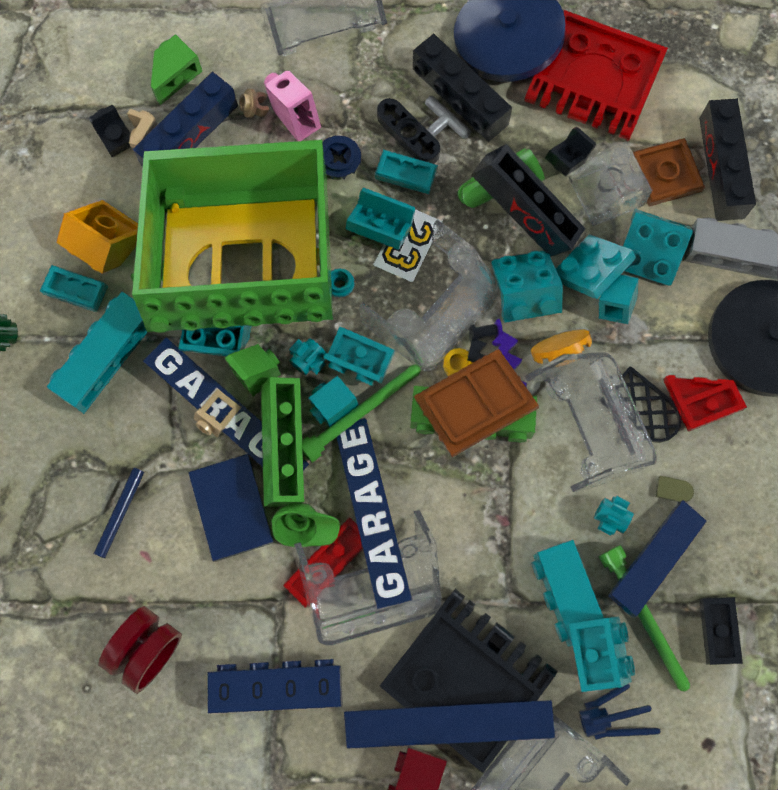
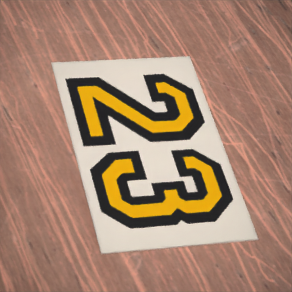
(412, 252)

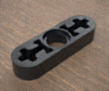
(406, 119)

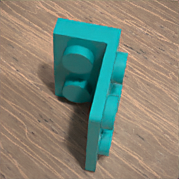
(657, 246)
(602, 654)

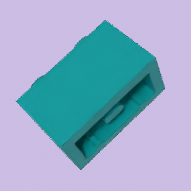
(215, 340)

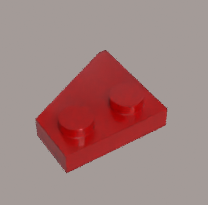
(704, 400)

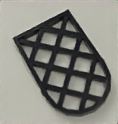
(664, 398)

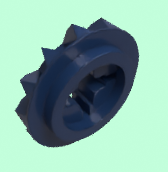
(341, 145)

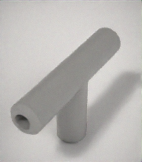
(445, 118)

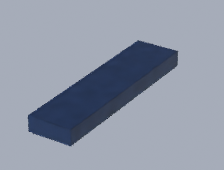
(657, 559)

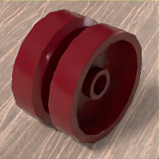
(139, 649)

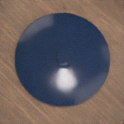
(509, 37)

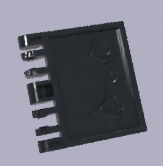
(456, 668)

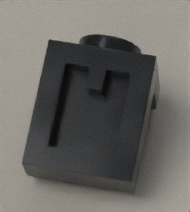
(111, 130)

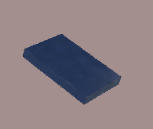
(231, 508)

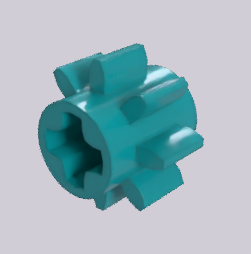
(307, 356)
(613, 515)

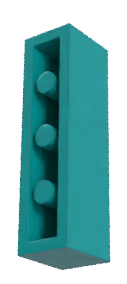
(99, 354)

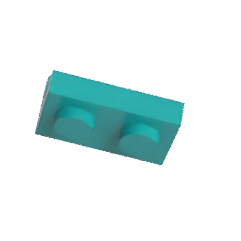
(381, 218)
(360, 356)

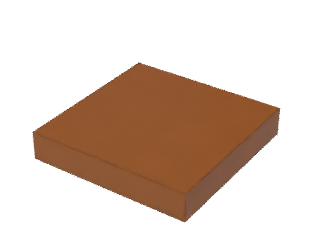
(669, 171)

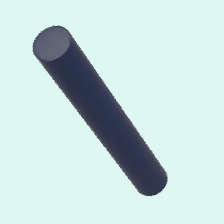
(118, 513)

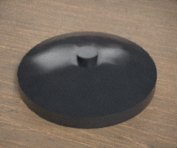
(746, 337)

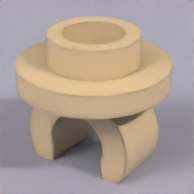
(250, 104)

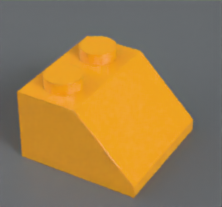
(98, 235)

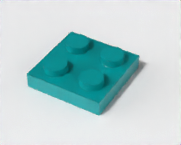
(594, 266)

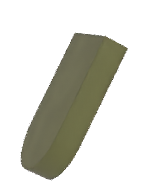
(674, 489)

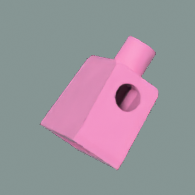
(287, 93)

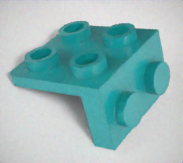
(528, 286)

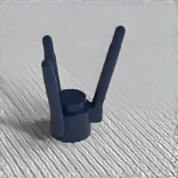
(596, 720)

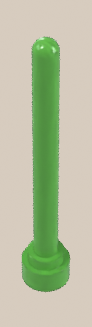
(315, 445)
(616, 562)

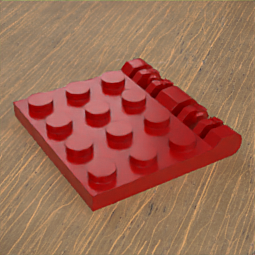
(599, 70)

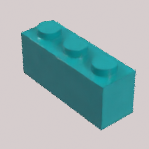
(566, 587)

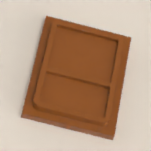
(475, 402)

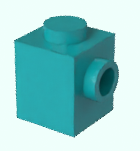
(619, 300)
(331, 401)

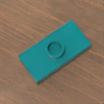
(406, 172)
(74, 288)

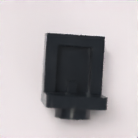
(571, 152)

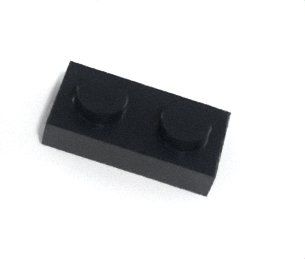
(720, 631)

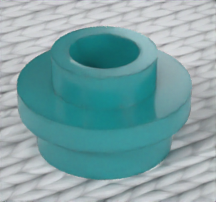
(347, 277)

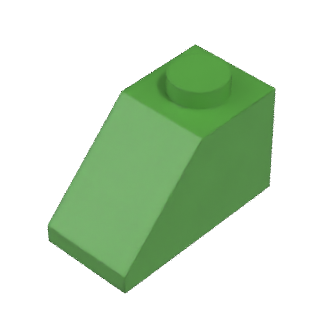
(173, 68)
(253, 367)

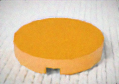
(563, 343)

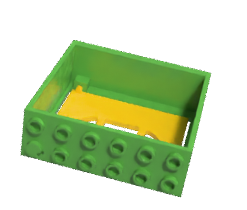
(229, 199)

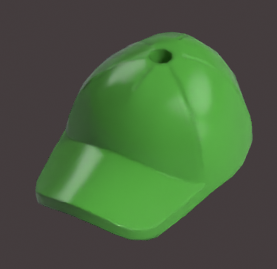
(290, 528)

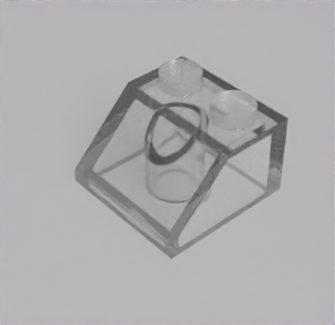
(610, 184)

